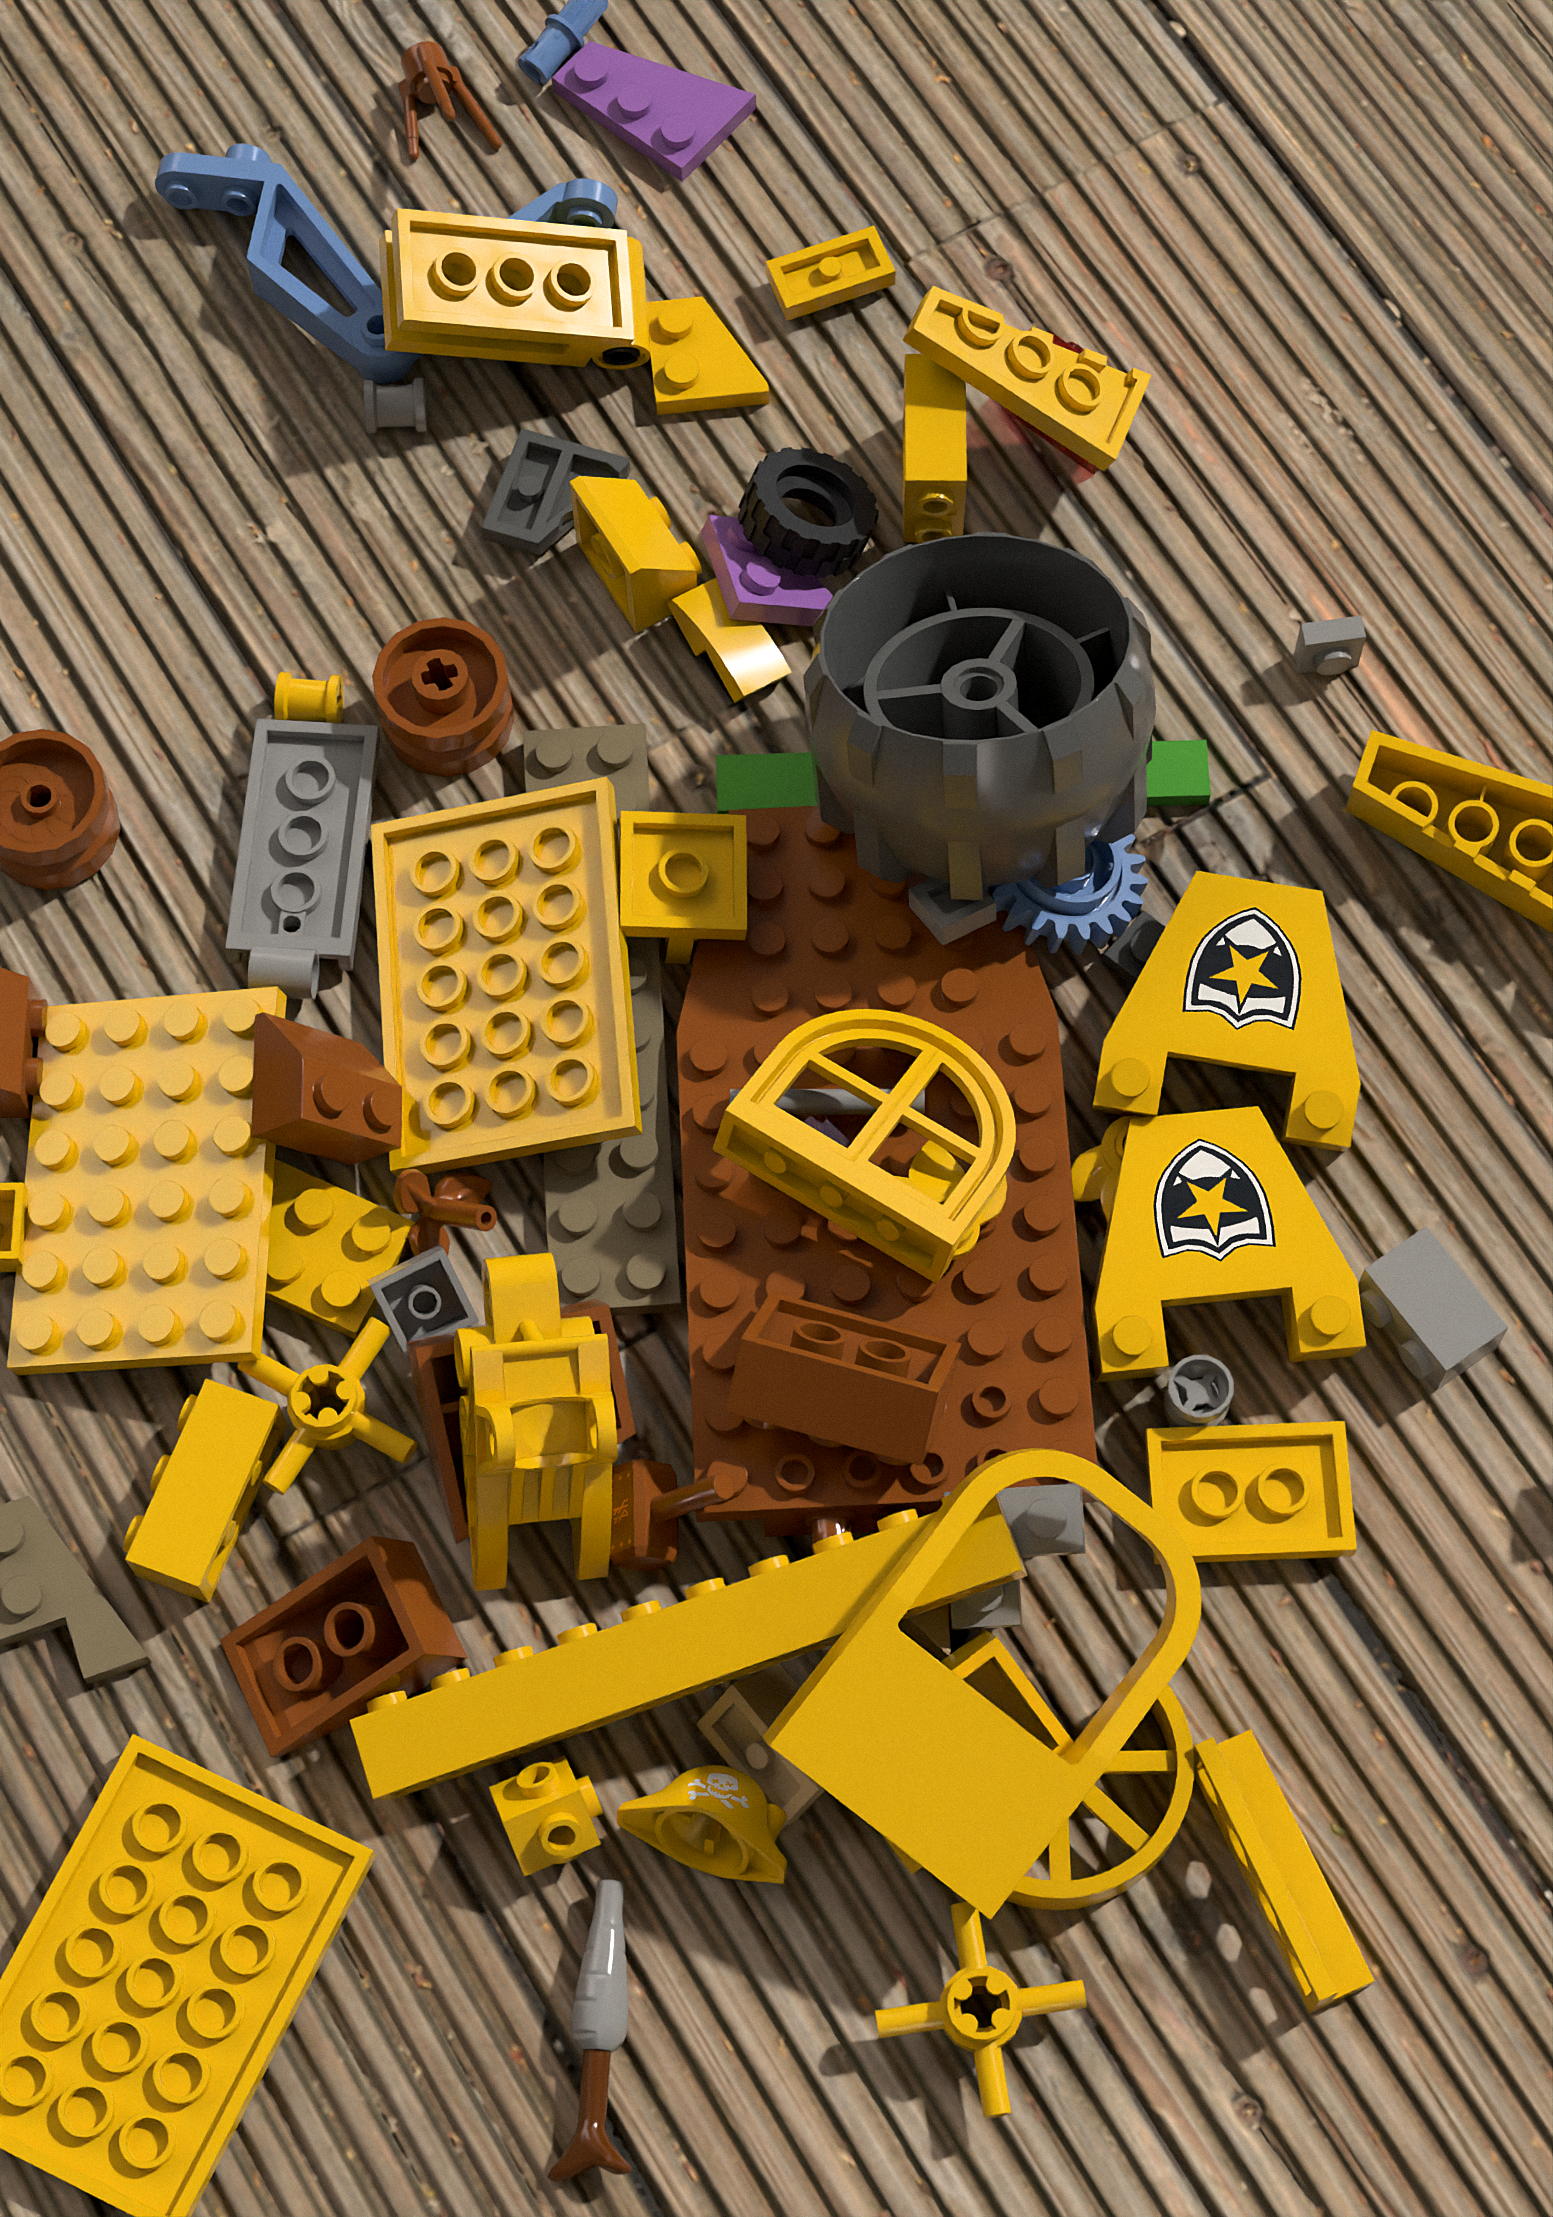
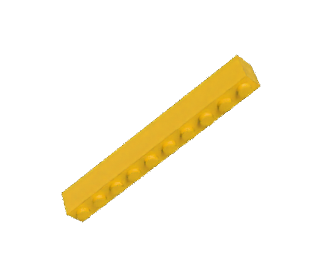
(662, 1652)

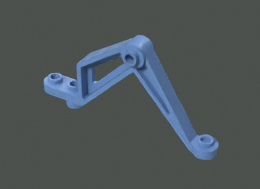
(251, 184)

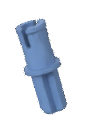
(559, 38)

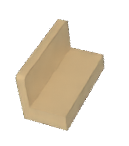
(736, 1732)

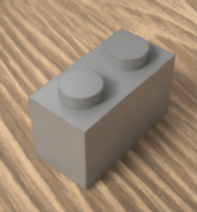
(1430, 1309)

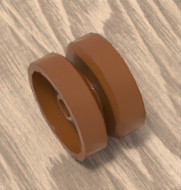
(443, 696)
(53, 810)

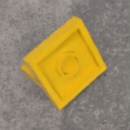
(683, 878)

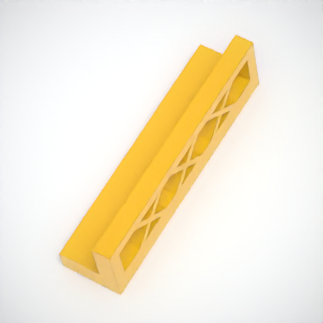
(1280, 1870)

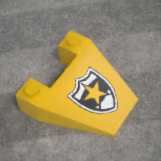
(1242, 985)
(1213, 1217)

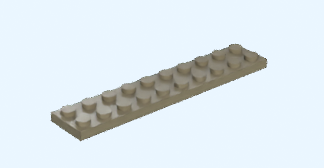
(615, 1198)

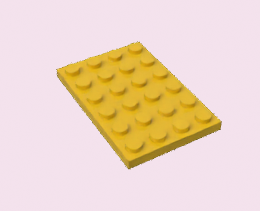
(505, 978)
(145, 1187)
(163, 1979)

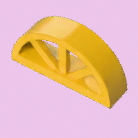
(1178, 1760)

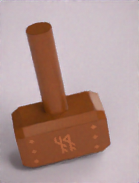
(648, 1511)

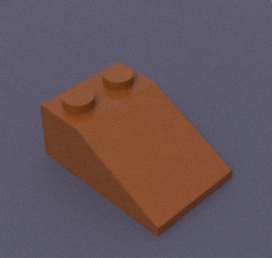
(340, 1641)

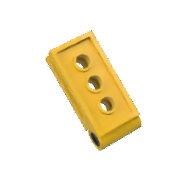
(513, 290)

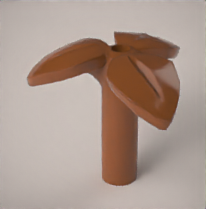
(453, 1203)

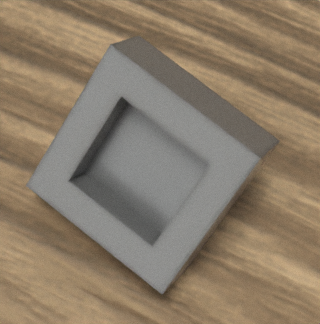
(1329, 645)
(949, 917)

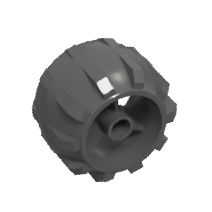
(980, 712)

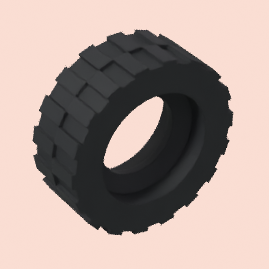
(797, 543)

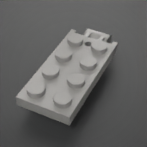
(302, 851)

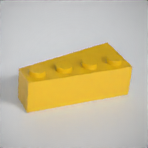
(1464, 818)

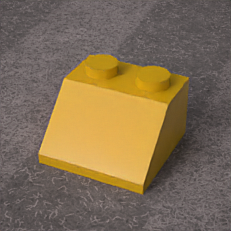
(632, 547)

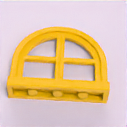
(842, 1180)

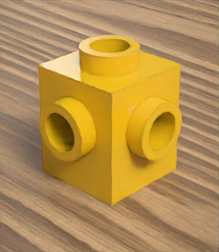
(547, 1814)

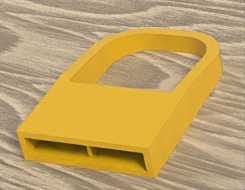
(933, 1755)

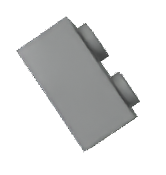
(422, 1298)

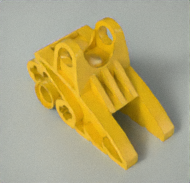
(534, 1419)

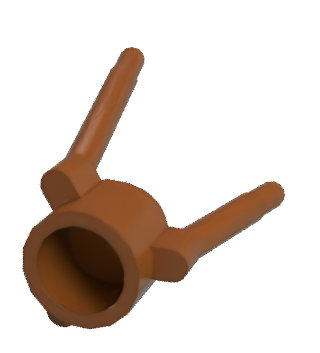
(431, 81)

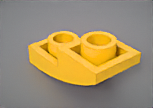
(738, 648)

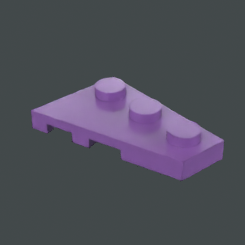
(652, 106)

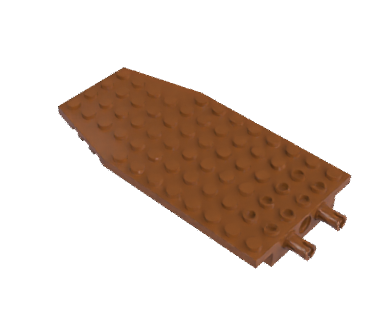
(827, 943)

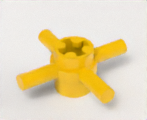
(329, 1430)
(963, 2029)

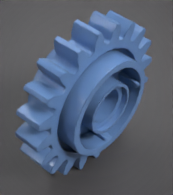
(1082, 908)

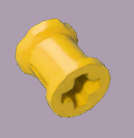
(309, 699)

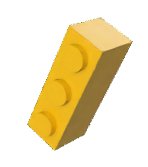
(204, 1489)

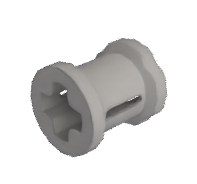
(395, 405)

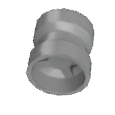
(1205, 1383)

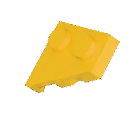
(698, 360)

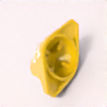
(712, 1823)

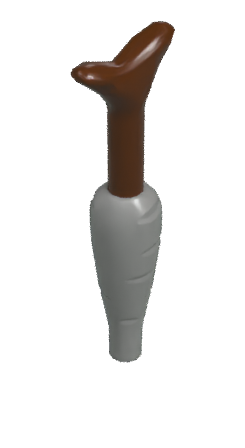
(598, 2030)

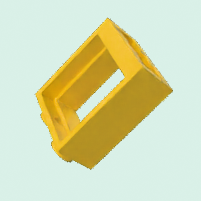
(933, 451)

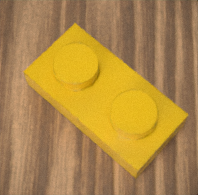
(830, 272)

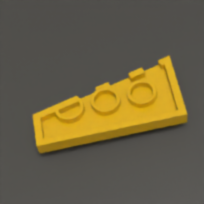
(1050, 387)

